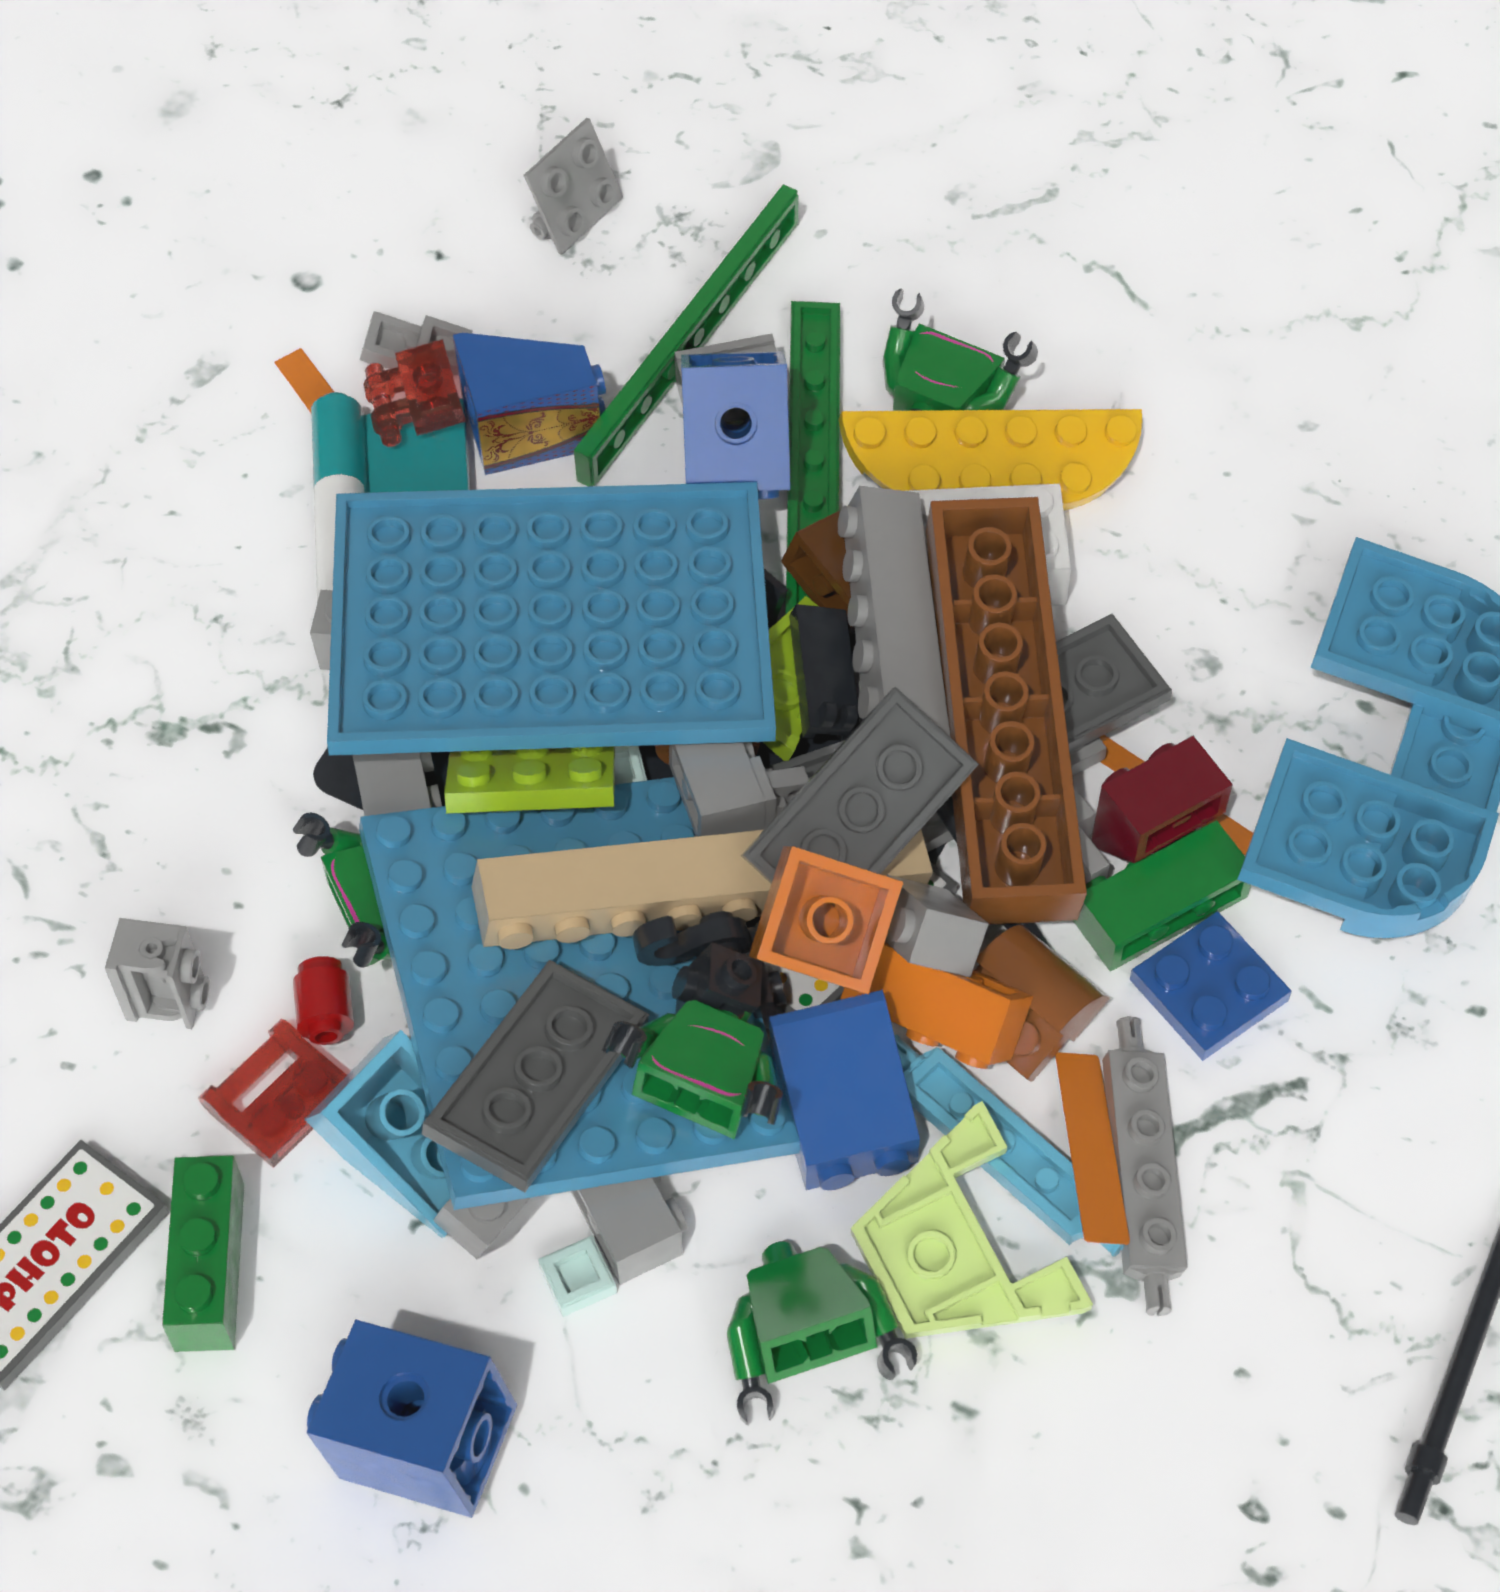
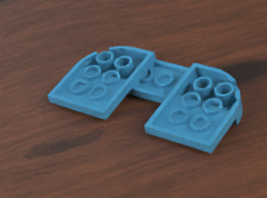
(1410, 842)

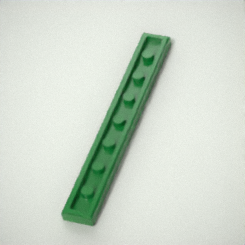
(689, 331)
(812, 421)

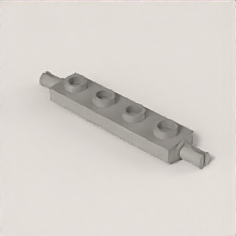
(1146, 1164)

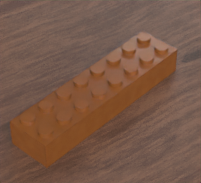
(1005, 711)

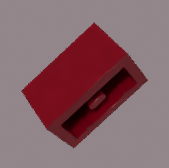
(1159, 800)

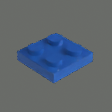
(1210, 985)

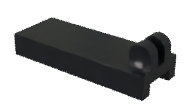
(824, 671)

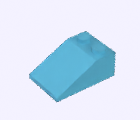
(377, 1128)

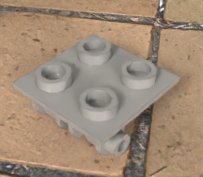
(572, 187)

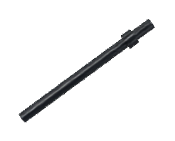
(1427, 1459)

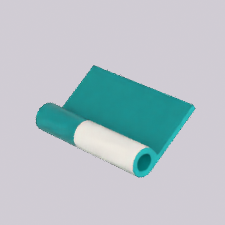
(354, 460)

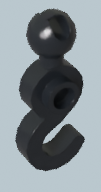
(661, 945)

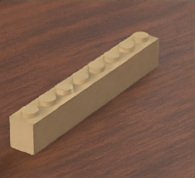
(627, 885)

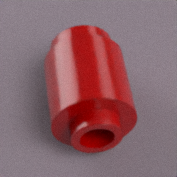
(322, 1000)

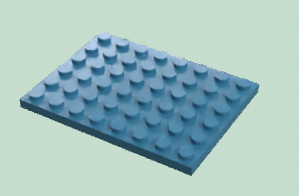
(548, 619)
(462, 991)

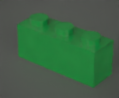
(1162, 895)
(203, 1254)

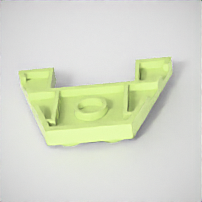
(936, 1257)

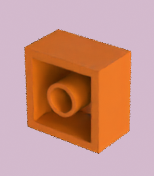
(826, 919)

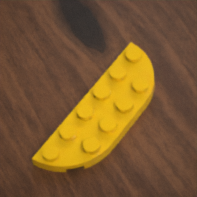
(994, 448)

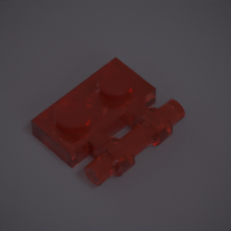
(429, 389)

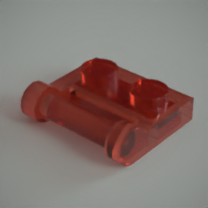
(276, 1117)

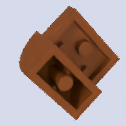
(1061, 995)

